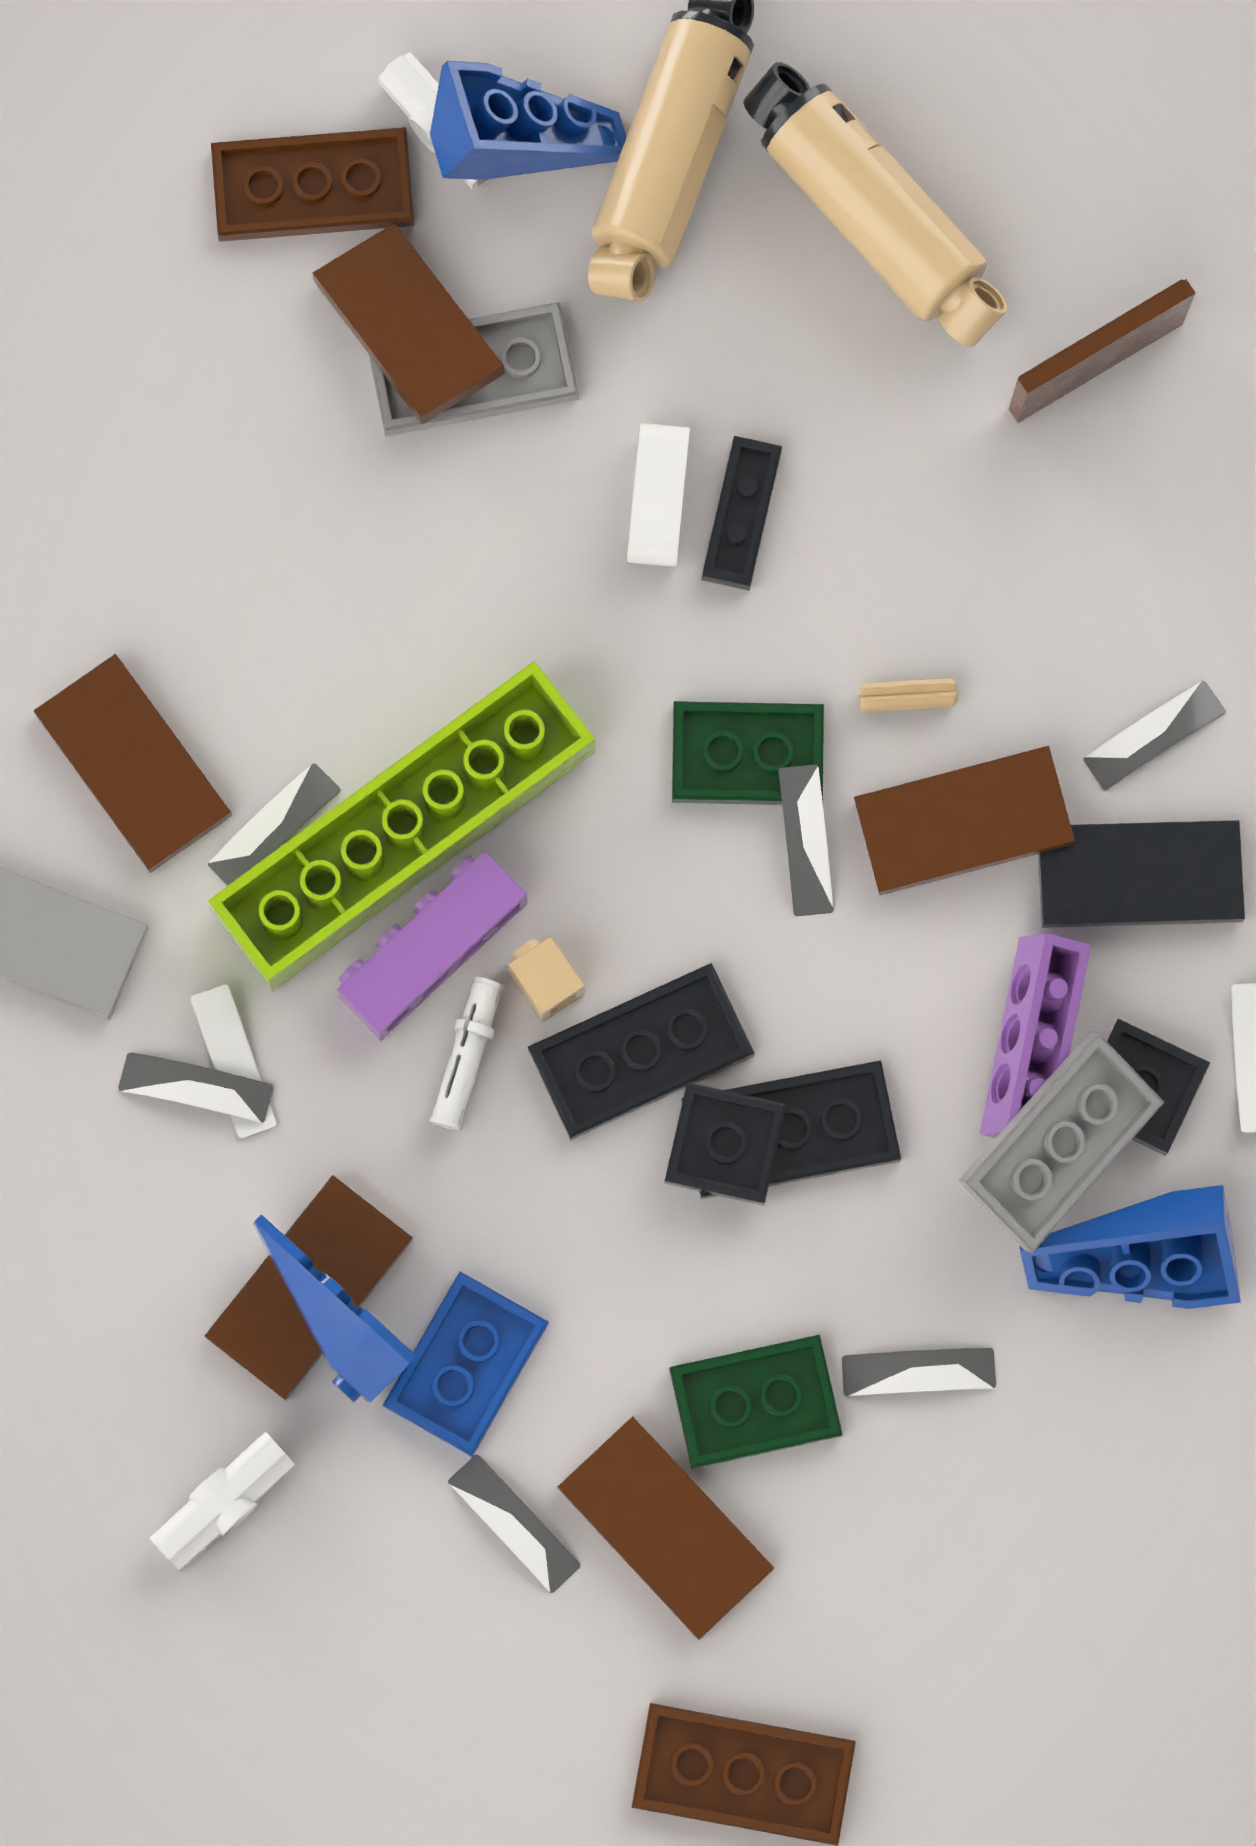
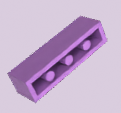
(431, 945)

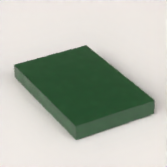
(737, 748)
(755, 1401)

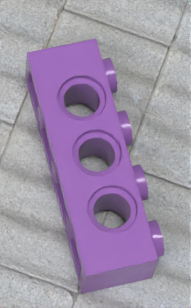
(1035, 1023)

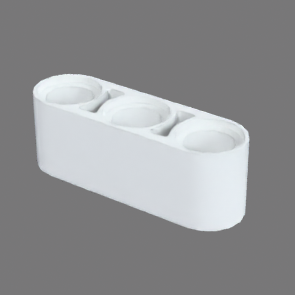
(658, 495)

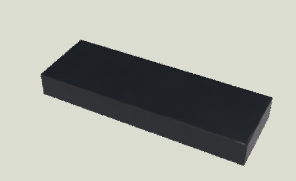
(741, 513)

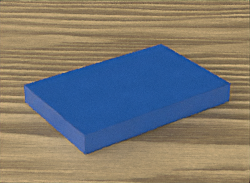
(466, 1364)

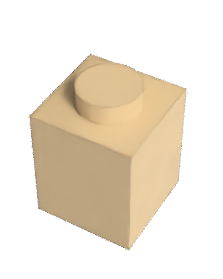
(545, 977)

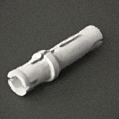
(466, 1055)

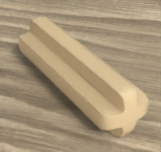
(907, 695)

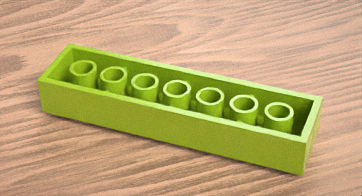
(402, 825)

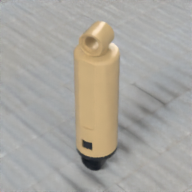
(669, 146)
(875, 204)

